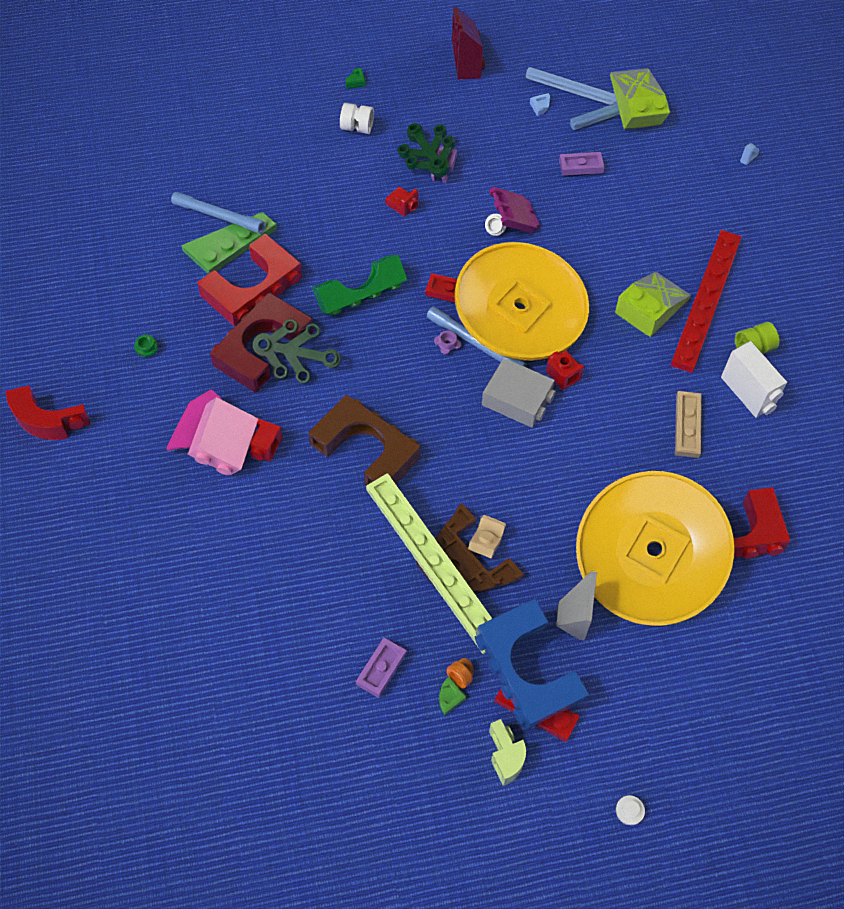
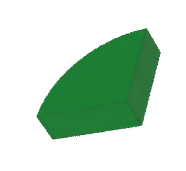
(355, 79)

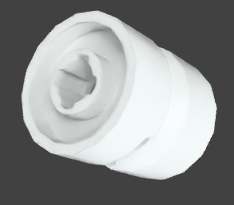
(356, 118)

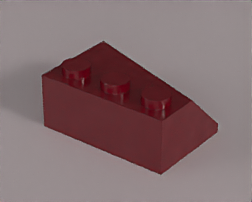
(466, 46)

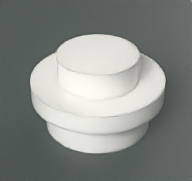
(494, 225)
(630, 810)

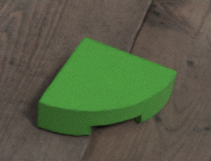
(450, 696)

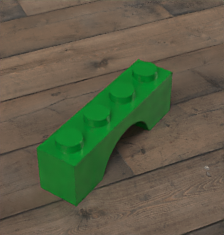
(384, 274)

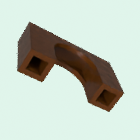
(352, 418)

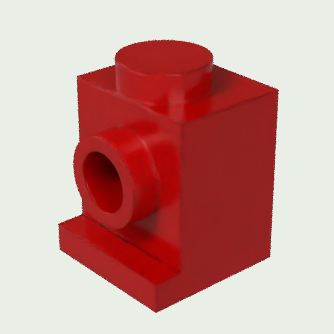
(564, 369)
(265, 440)

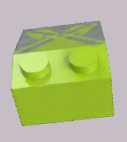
(639, 98)
(650, 302)

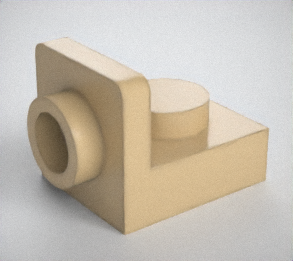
(487, 536)

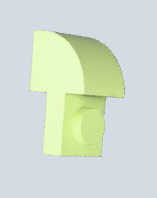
(509, 757)

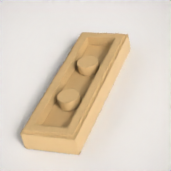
(688, 424)

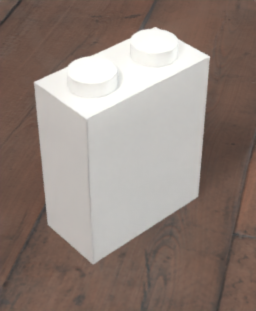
(753, 379)

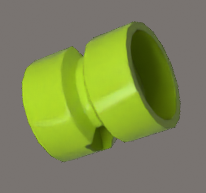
(763, 336)

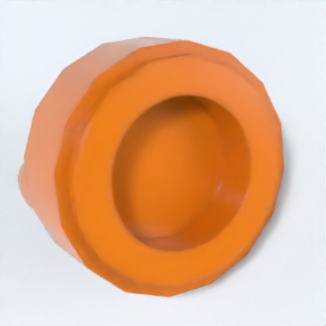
(461, 674)

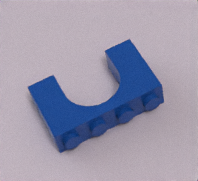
(531, 701)

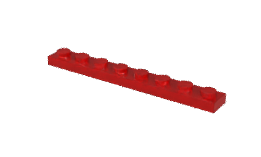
(705, 302)

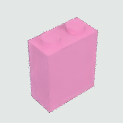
(223, 437)

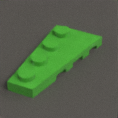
(224, 245)

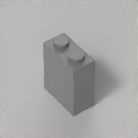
(518, 393)

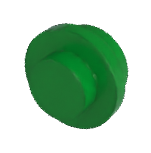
(146, 345)

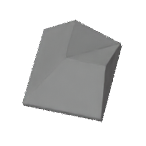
(577, 607)

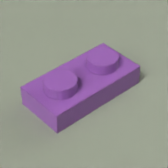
(581, 163)
(381, 667)

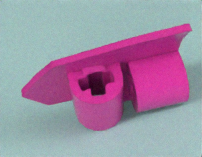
(189, 422)

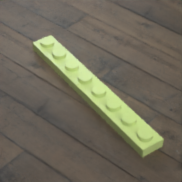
(429, 554)

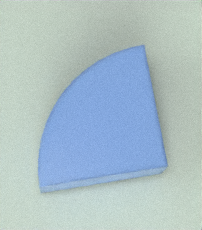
(540, 103)
(749, 153)

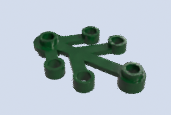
(437, 165)
(292, 350)

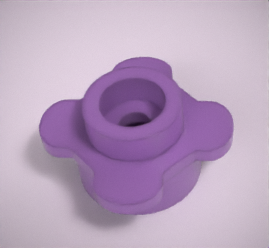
(447, 336)

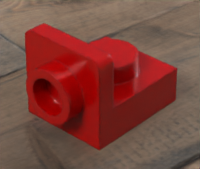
(403, 201)

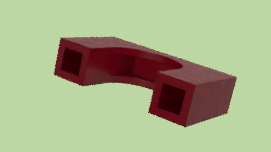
(265, 317)

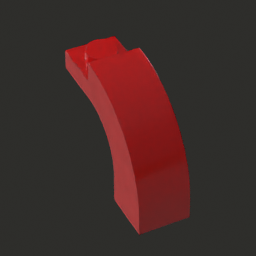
(44, 423)

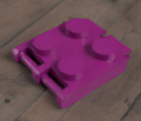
(514, 210)

